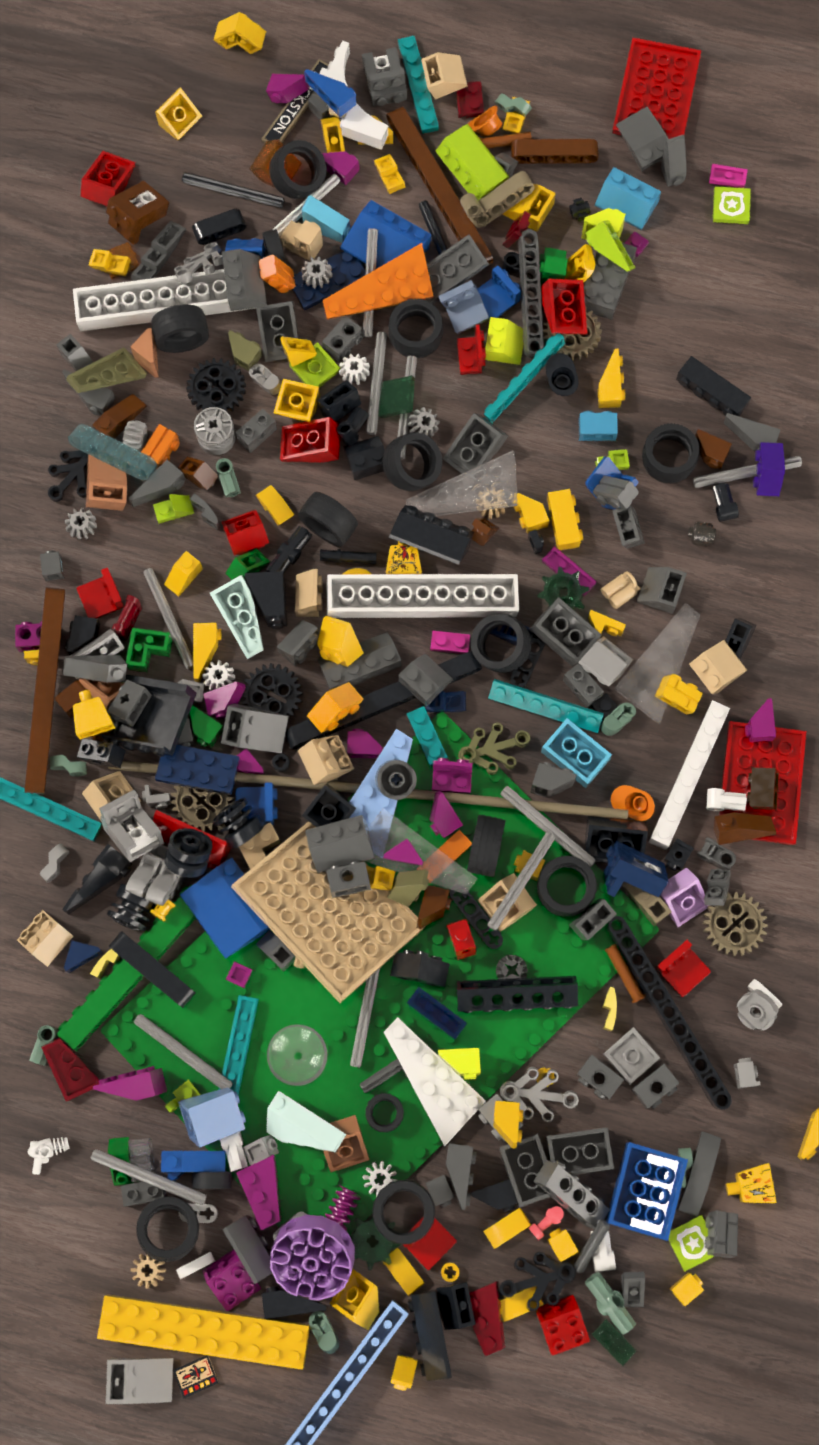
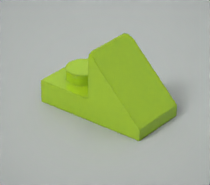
(175, 508)

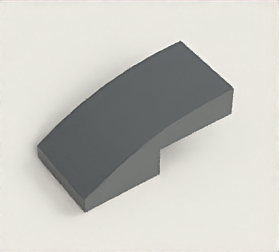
(207, 513)

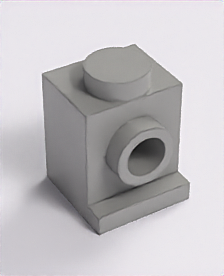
(746, 1073)

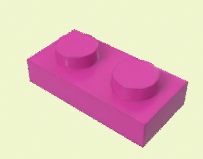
(728, 176)
(450, 642)

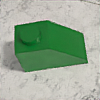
(247, 563)
(205, 728)

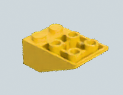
(537, 204)

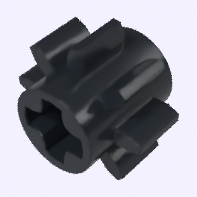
(579, 209)

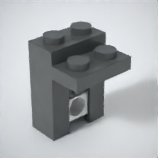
(387, 82)

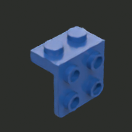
(499, 293)
(606, 468)
(261, 800)

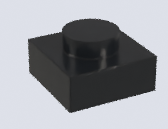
(536, 541)
(604, 705)

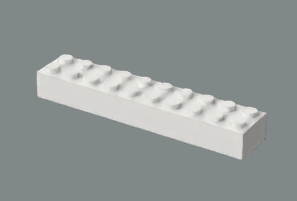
(141, 299)
(421, 595)

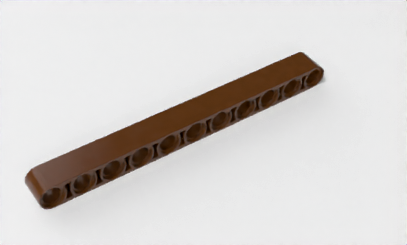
(434, 179)
(45, 691)

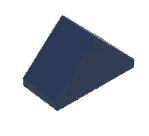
(79, 955)

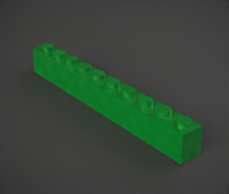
(124, 978)

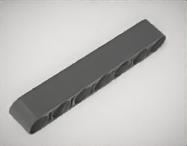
(530, 285)

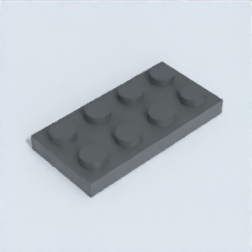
(455, 267)

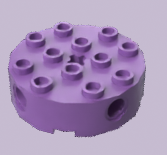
(312, 1257)

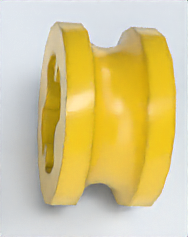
(445, 1276)

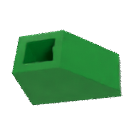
(119, 1148)

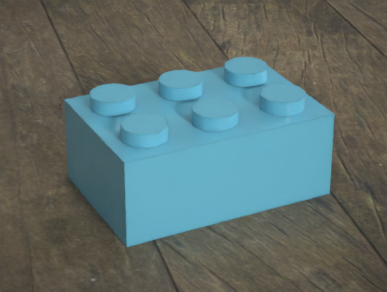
(576, 751)

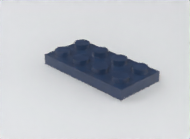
(344, 271)
(199, 769)

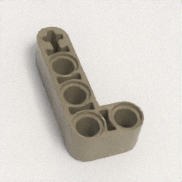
(497, 201)

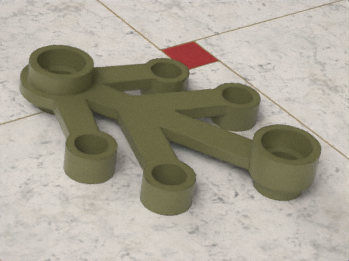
(491, 749)

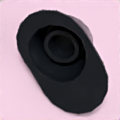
(561, 374)

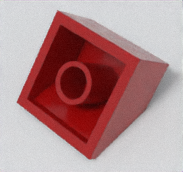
(245, 532)

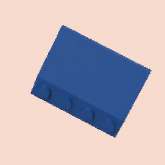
(394, 234)
(222, 911)
(646, 1191)

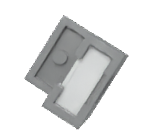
(120, 820)

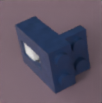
(634, 868)

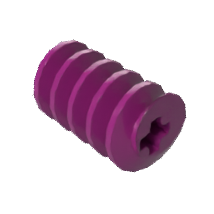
(342, 1207)

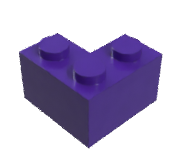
(769, 469)

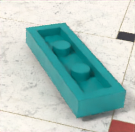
(426, 735)

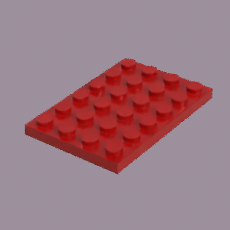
(661, 79)
(782, 753)

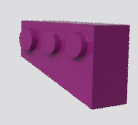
(262, 1191)

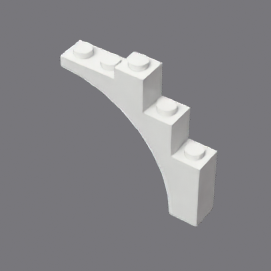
(356, 122)

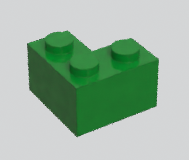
(552, 264)
(143, 645)

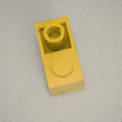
(532, 513)
(507, 1120)
(404, 1372)

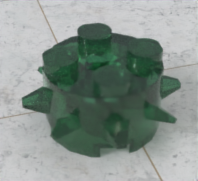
(564, 581)
(364, 1250)

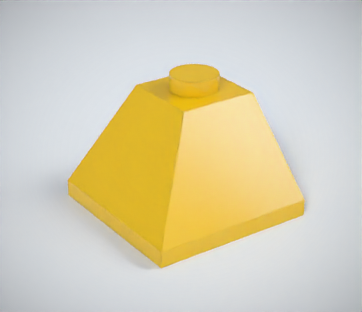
(358, 1300)

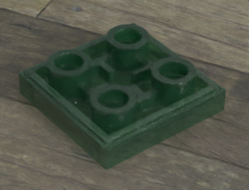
(396, 396)

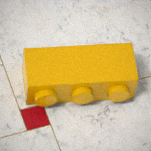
(564, 519)

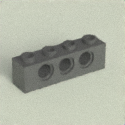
(571, 1194)

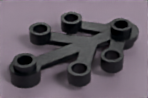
(74, 469)
(540, 1279)

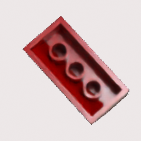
(169, 824)

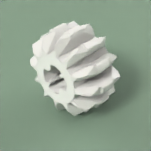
(354, 375)
(225, 672)
(373, 1176)

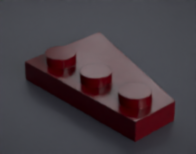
(68, 1069)
(487, 1318)

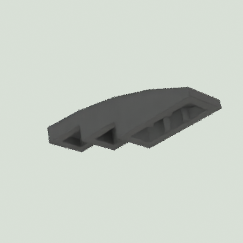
(160, 251)

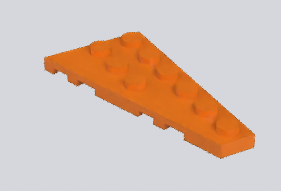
(385, 287)

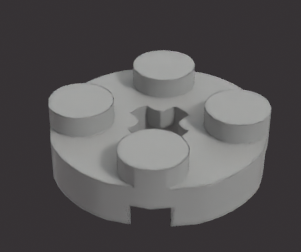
(763, 1003)

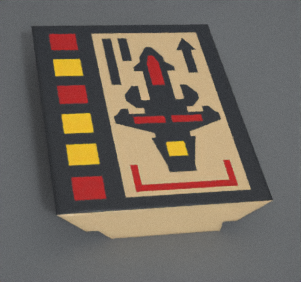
(195, 1376)

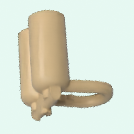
(620, 589)

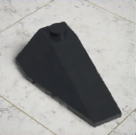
(108, 869)

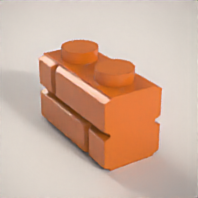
(277, 274)
(161, 445)

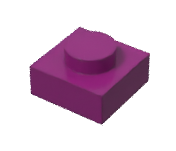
(637, 241)
(239, 974)

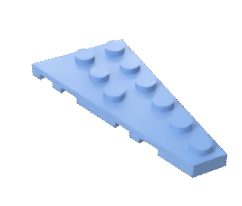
(367, 797)

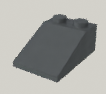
(643, 138)
(276, 322)
(475, 444)

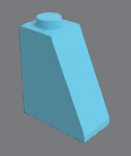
(331, 222)

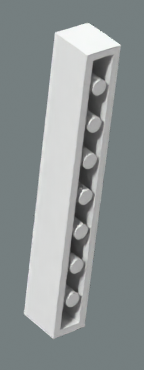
(689, 775)

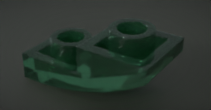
(614, 1342)

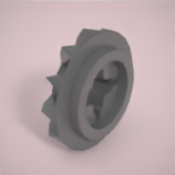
(511, 960)

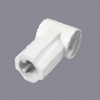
(719, 800)
(235, 1154)
(604, 1257)

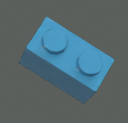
(598, 426)

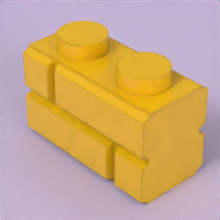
(678, 694)

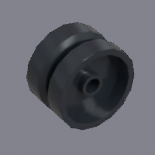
(188, 852)

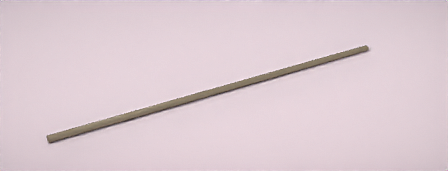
(416, 794)

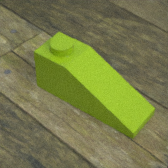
(606, 241)

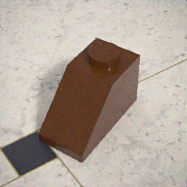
(712, 449)
(198, 472)
(433, 905)

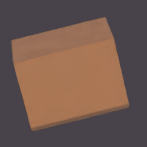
(145, 352)

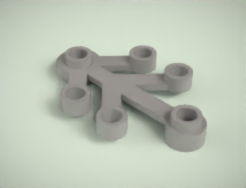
(193, 263)
(535, 1094)

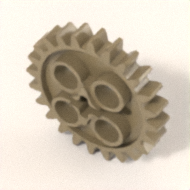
(587, 343)
(190, 814)
(747, 937)

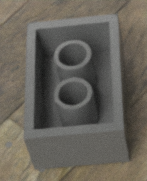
(581, 1150)
(523, 1167)

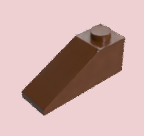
(116, 418)
(741, 827)

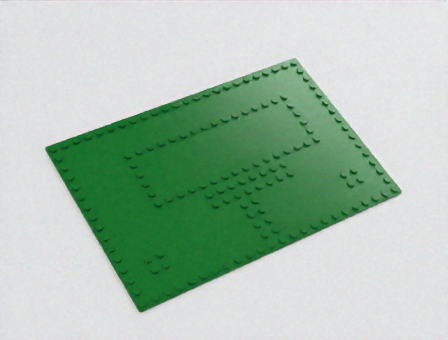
(298, 998)

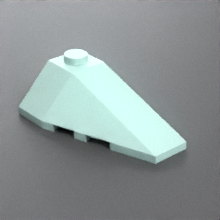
(239, 612)
(297, 1125)

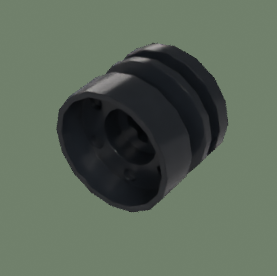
(236, 820)
(130, 909)

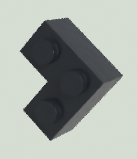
(420, 968)

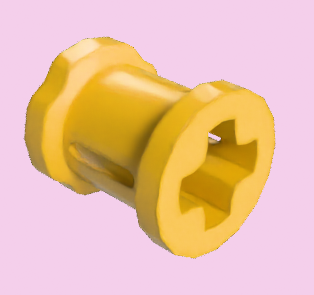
(161, 911)

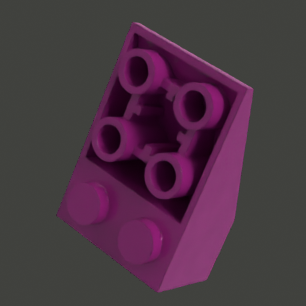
(134, 1086)

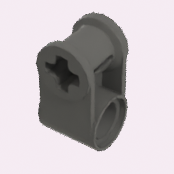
(715, 854)

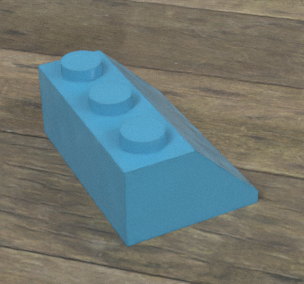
(629, 196)

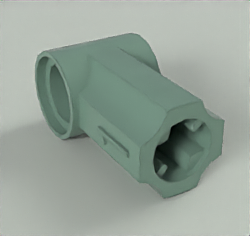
(228, 478)
(37, 1054)

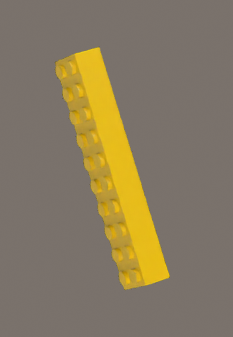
(204, 1331)

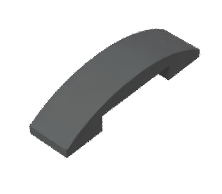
(700, 1174)

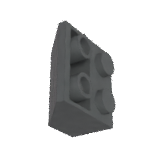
(661, 588)
(299, 642)
(551, 780)

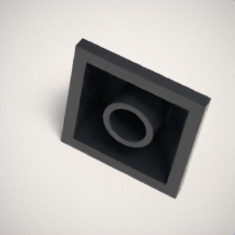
(328, 807)

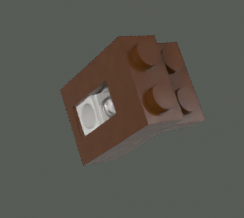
(135, 210)

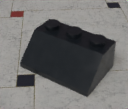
(604, 832)

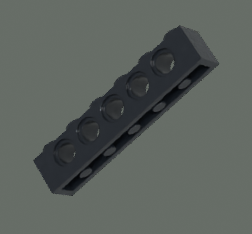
(508, 987)

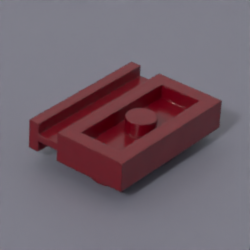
(470, 100)
(516, 229)

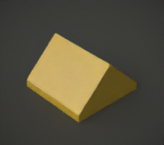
(177, 114)

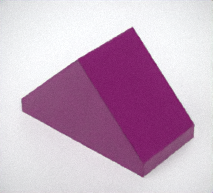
(248, 763)
(404, 853)

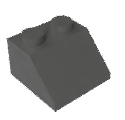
(424, 679)

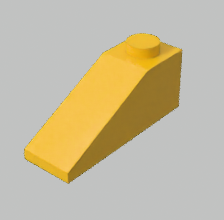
(205, 645)

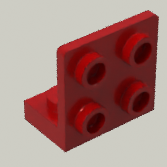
(471, 353)
(100, 596)
(683, 969)
(432, 1245)
(562, 1325)

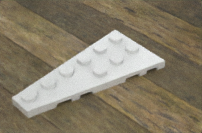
(439, 1088)

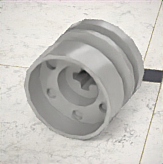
(214, 440)

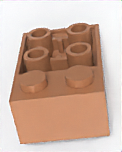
(105, 486)

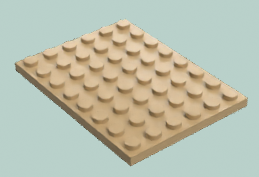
(336, 937)

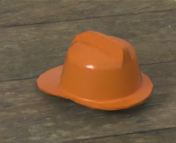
(486, 123)
(636, 801)

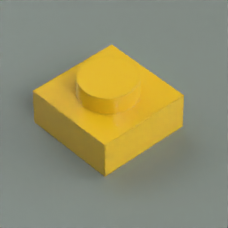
(31, 657)

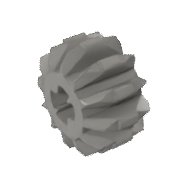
(316, 278)
(420, 416)
(135, 435)
(73, 523)

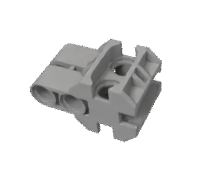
(154, 878)

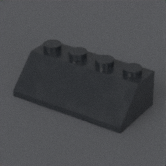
(432, 534)
(431, 1336)

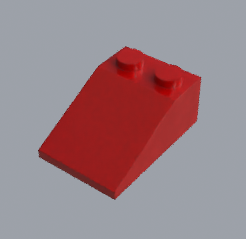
(106, 178)
(564, 306)
(310, 441)

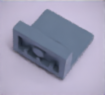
(464, 307)

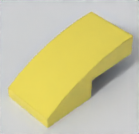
(102, 964)
(611, 1004)

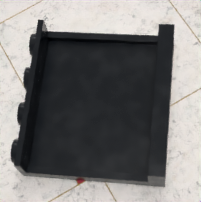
(160, 721)

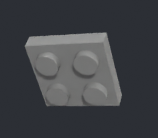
(631, 1056)

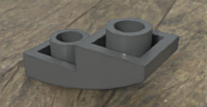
(718, 887)

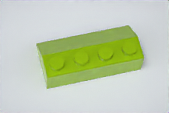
(471, 162)

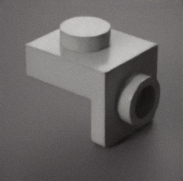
(159, 801)

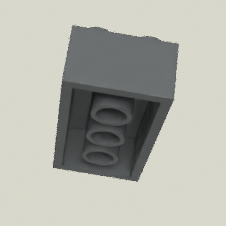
(606, 284)

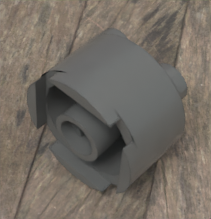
(404, 786)

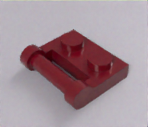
(127, 618)

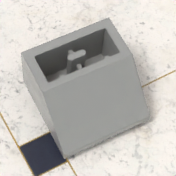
(605, 661)

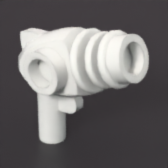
(44, 1149)

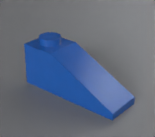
(332, 92)
(193, 1161)

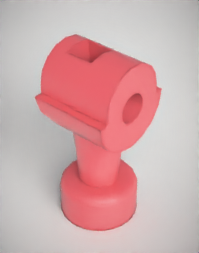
(553, 1216)

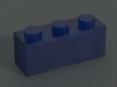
(436, 1013)

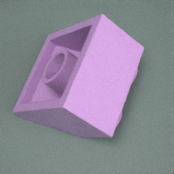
(684, 897)

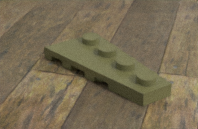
(107, 371)

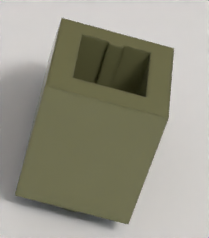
(244, 352)
(408, 886)

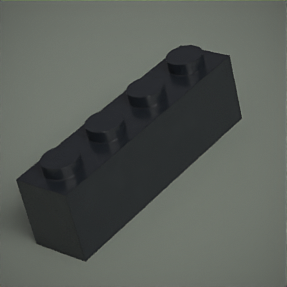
(712, 387)

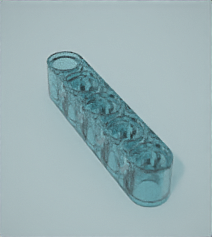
(112, 452)

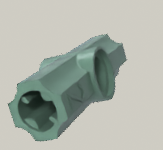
(610, 1303)

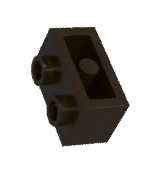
(763, 788)

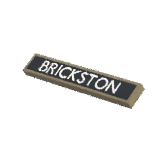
(291, 112)

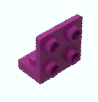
(452, 776)
(230, 1280)

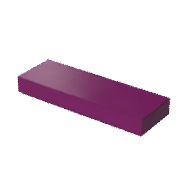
(556, 559)

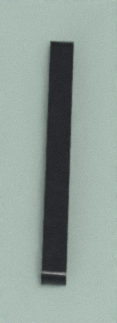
(380, 701)
(677, 1018)

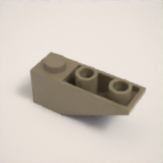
(650, 905)

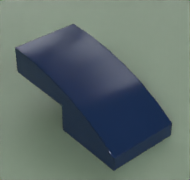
(448, 702)

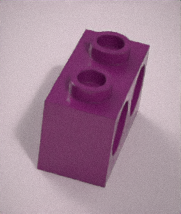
(33, 641)

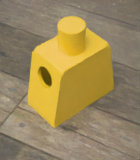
(91, 716)

